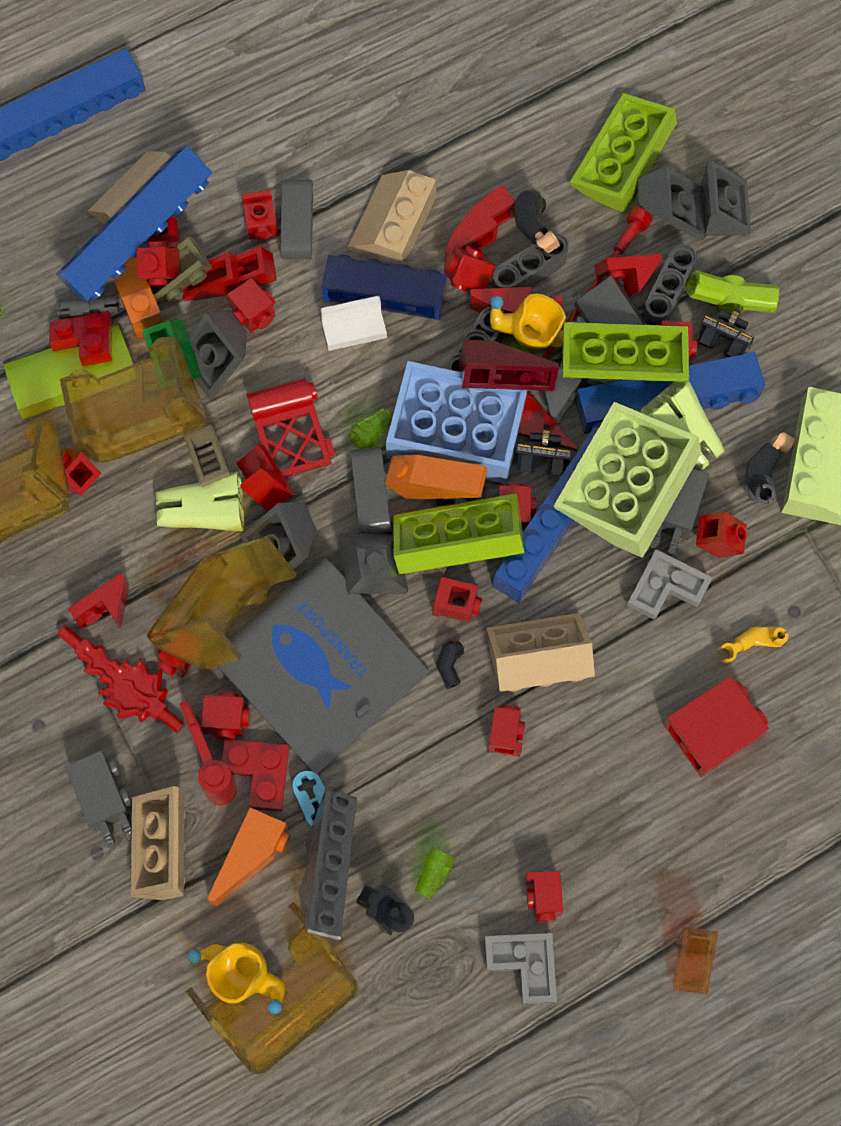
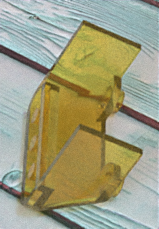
(211, 600)
(314, 992)

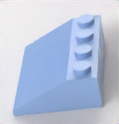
(455, 422)

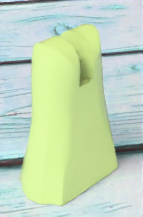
(681, 408)
(209, 507)

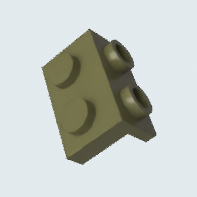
(192, 271)

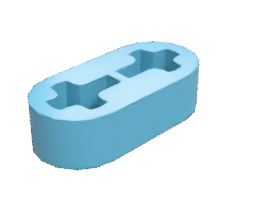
(303, 798)

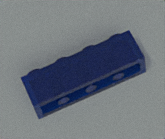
(398, 286)

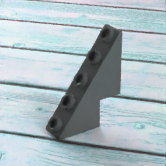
(326, 876)

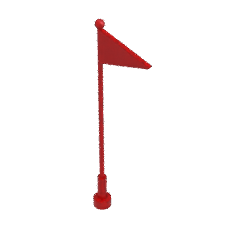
(533, 415)

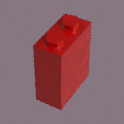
(716, 726)

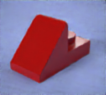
(632, 269)
(263, 478)
(109, 597)

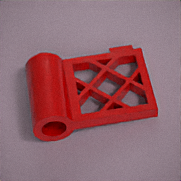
(288, 403)
(214, 775)

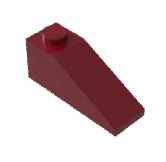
(504, 367)

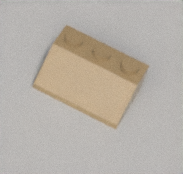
(127, 185)
(394, 217)
(541, 652)
(158, 844)

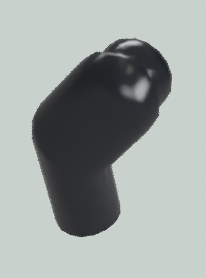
(446, 660)

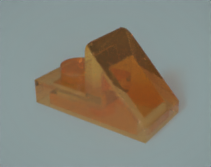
(694, 960)

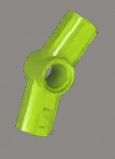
(732, 292)

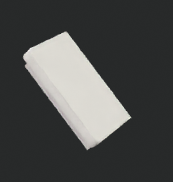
(353, 323)

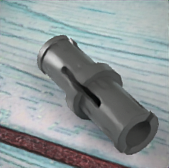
(83, 308)

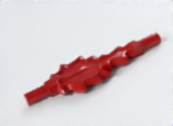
(129, 687)

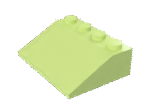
(815, 462)
(629, 478)

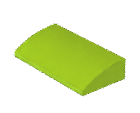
(624, 151)
(625, 352)
(37, 377)
(458, 534)

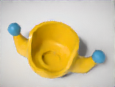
(533, 324)
(239, 973)

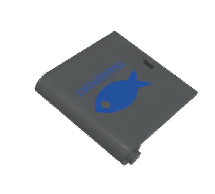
(318, 662)

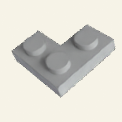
(667, 576)
(532, 956)

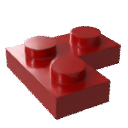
(88, 332)
(266, 766)

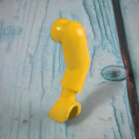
(755, 637)

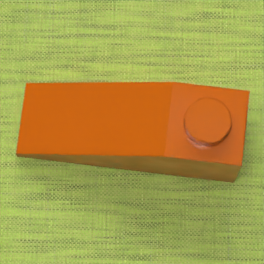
(137, 299)
(434, 478)
(251, 851)

